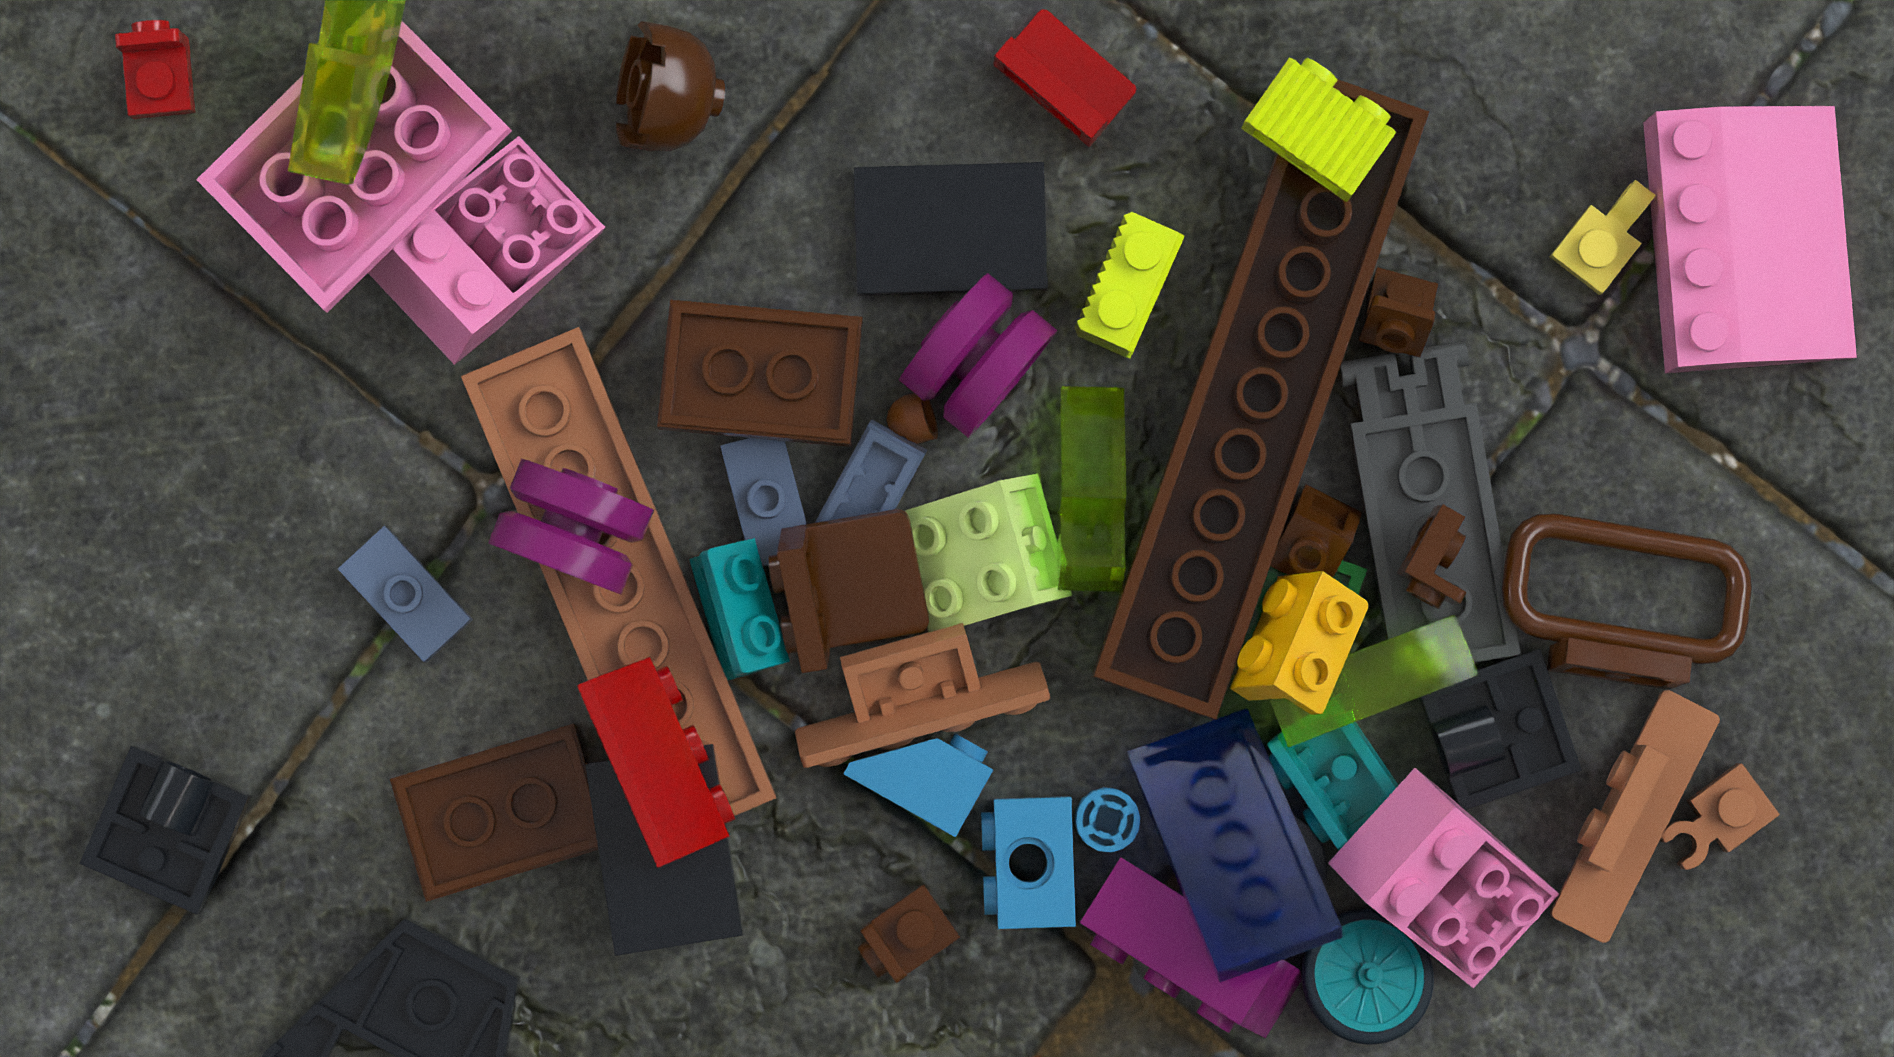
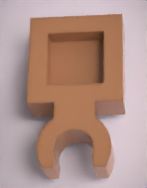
(1726, 811)

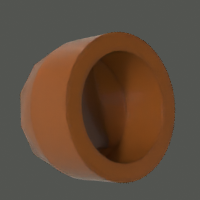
(913, 419)

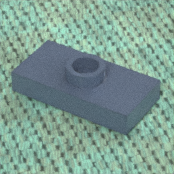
(874, 474)
(763, 491)
(405, 594)

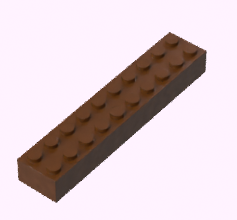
(1251, 426)

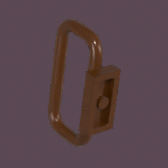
(1615, 650)

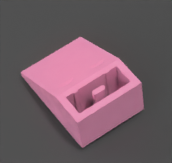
(486, 249)
(1442, 878)

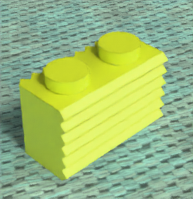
(1320, 127)
(1128, 284)

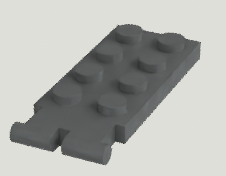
(1418, 452)

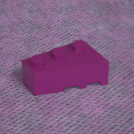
(1155, 926)

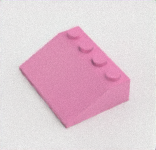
(334, 232)
(1749, 237)

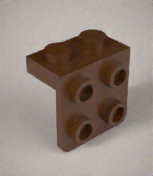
(848, 584)

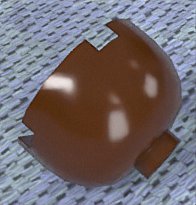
(667, 89)

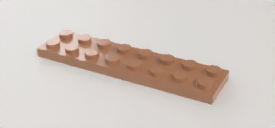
(558, 414)

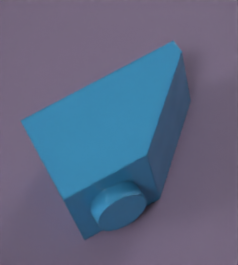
(928, 779)

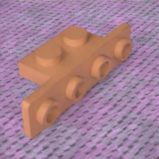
(916, 691)
(1634, 816)

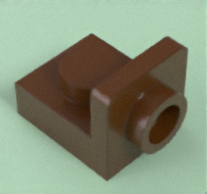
(1398, 312)
(1316, 534)
(1434, 546)
(906, 935)

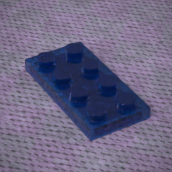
(1234, 845)

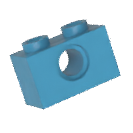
(1051, 896)

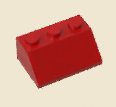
(656, 760)

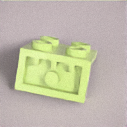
(986, 552)

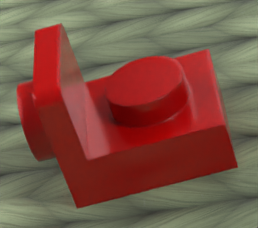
(156, 70)

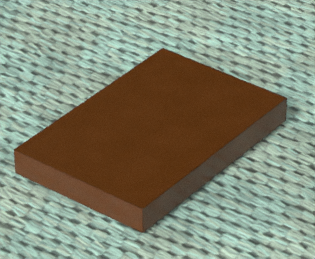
(760, 373)
(497, 812)

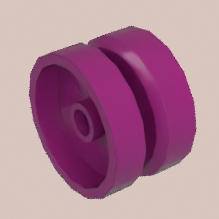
(969, 348)
(572, 524)

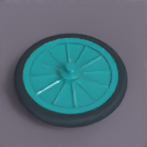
(1369, 981)

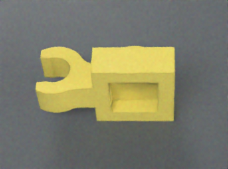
(1600, 243)

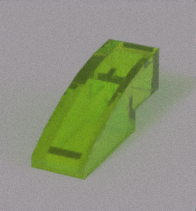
(344, 87)
(1091, 489)
(1384, 679)

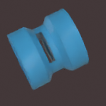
(1099, 816)

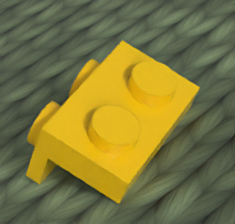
(1300, 641)

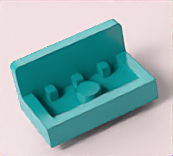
(739, 608)
(1337, 779)

